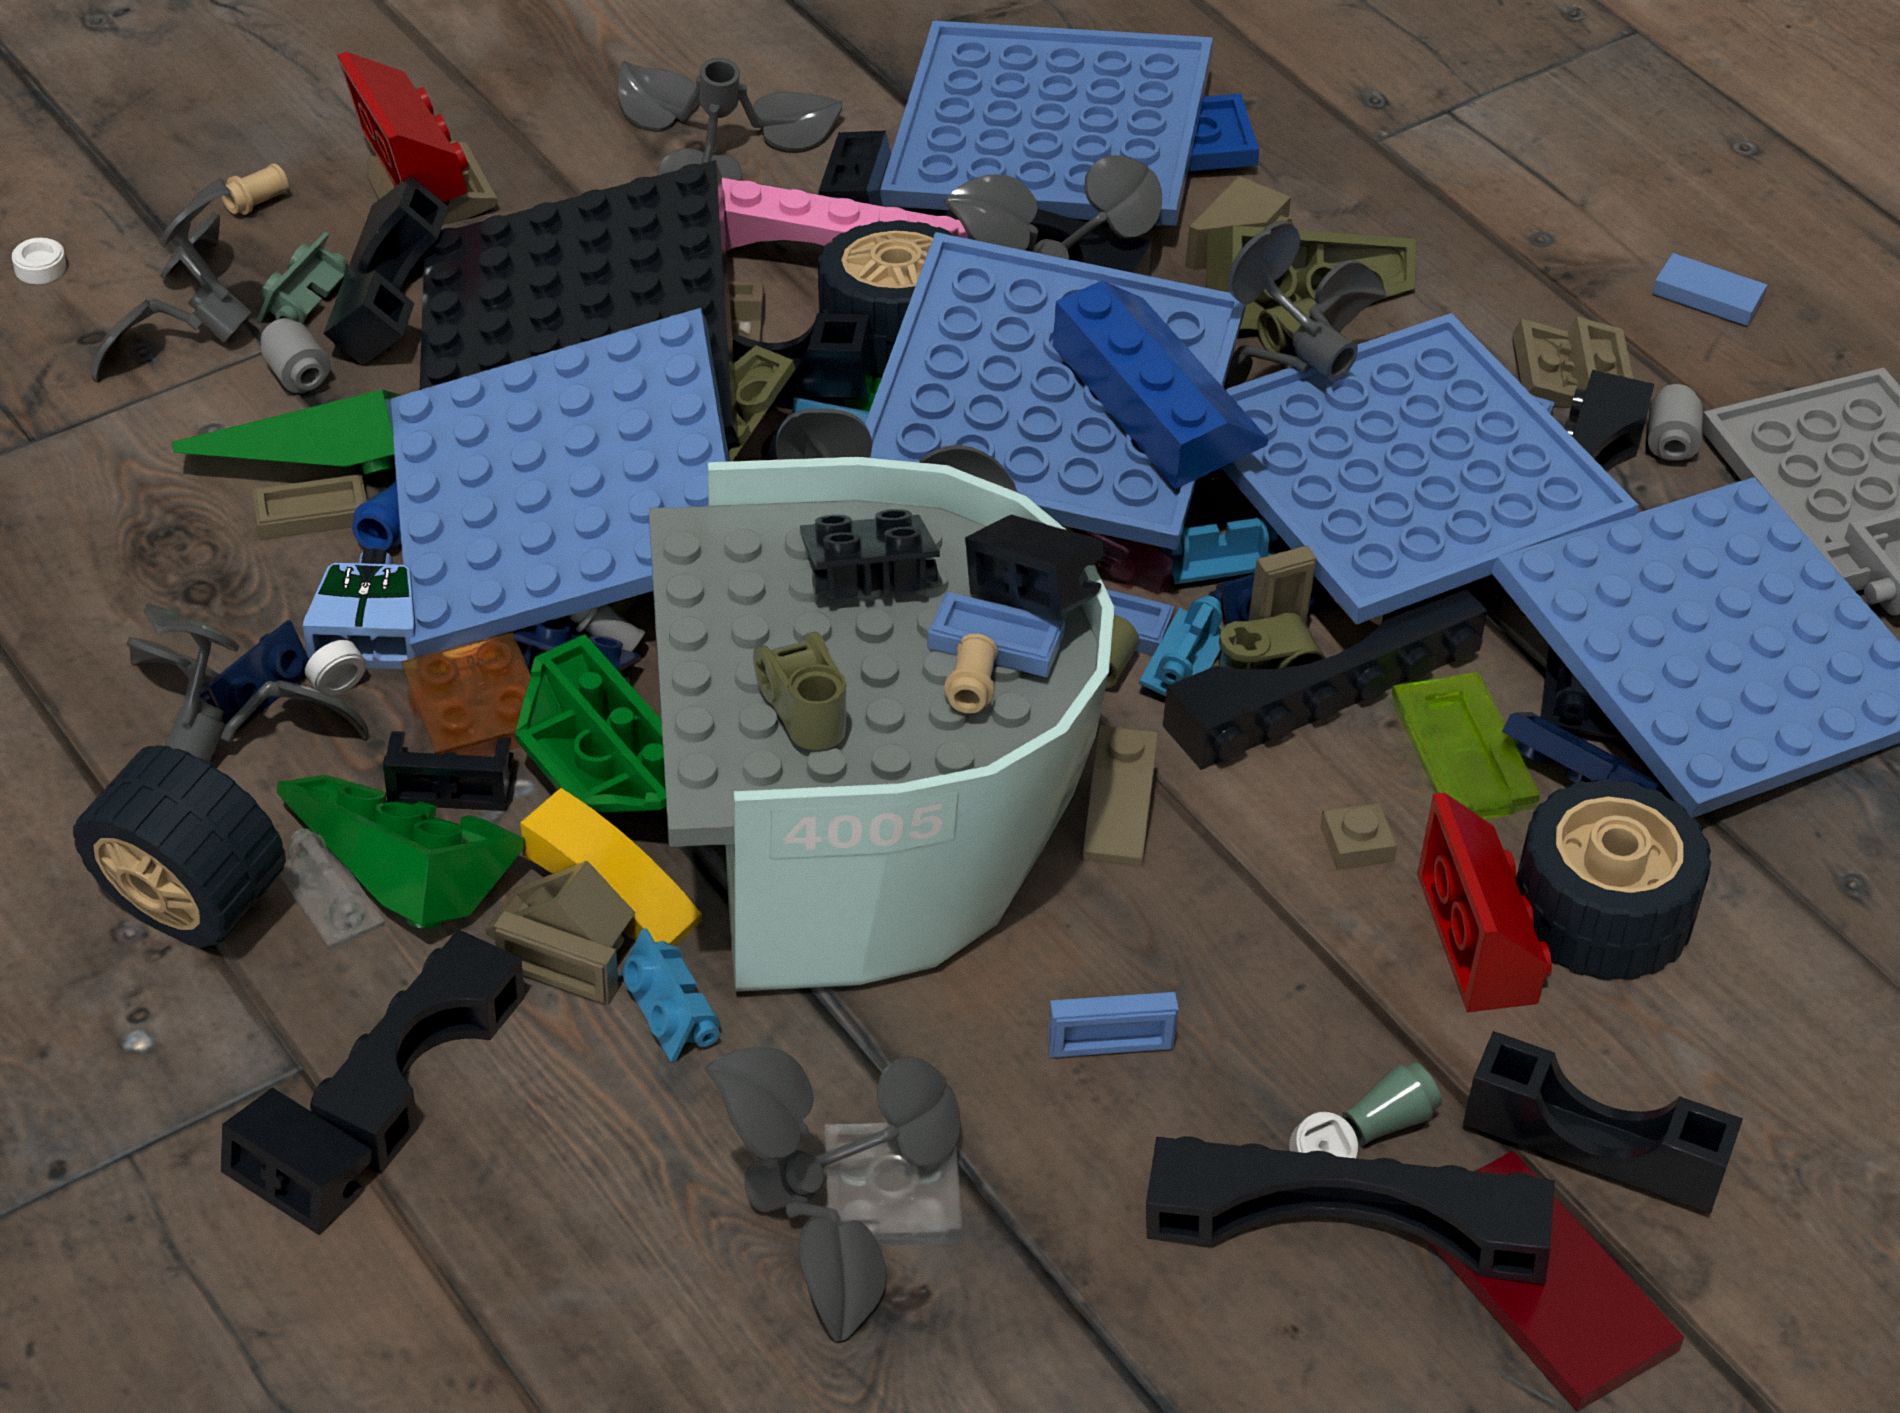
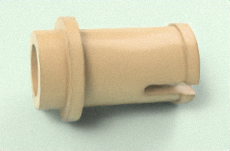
(255, 189)
(970, 684)

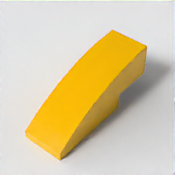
(570, 832)

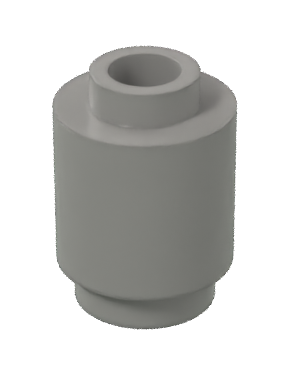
(294, 355)
(1675, 423)

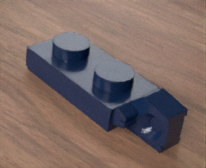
(1585, 761)

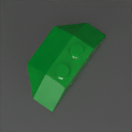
(592, 731)

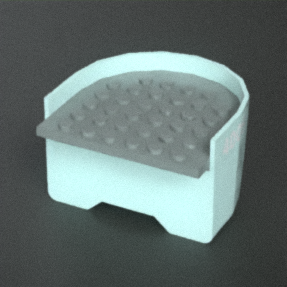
(923, 813)

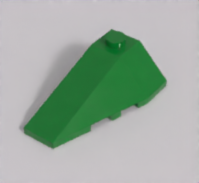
(336, 434)
(402, 851)

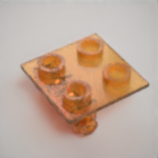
(468, 692)

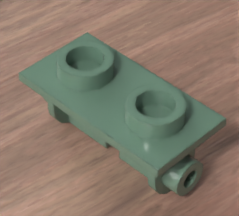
(308, 268)

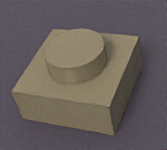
(1358, 836)

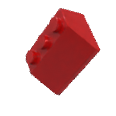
(402, 127)
(1480, 910)

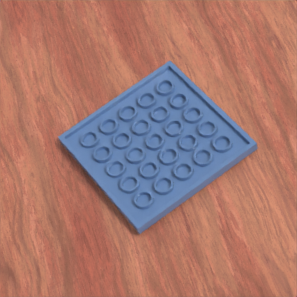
(1045, 111)
(984, 375)
(1415, 468)
(541, 474)
(1715, 643)

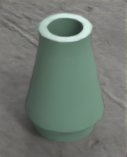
(1395, 1103)

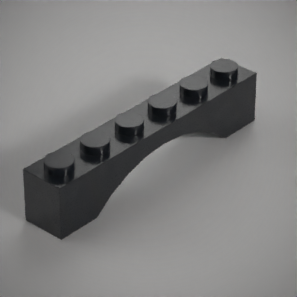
(1610, 417)
(1236, 709)
(1483, 1219)

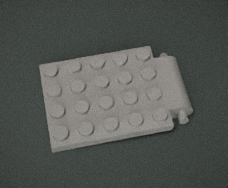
(1831, 466)

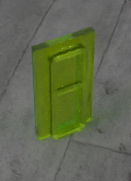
(1465, 744)

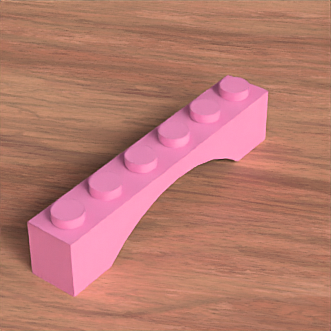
(774, 213)

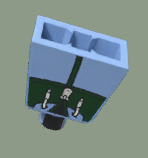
(366, 606)

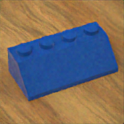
(1152, 383)

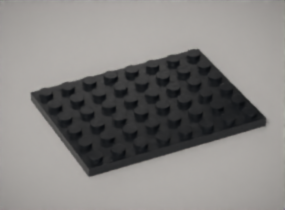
(581, 274)

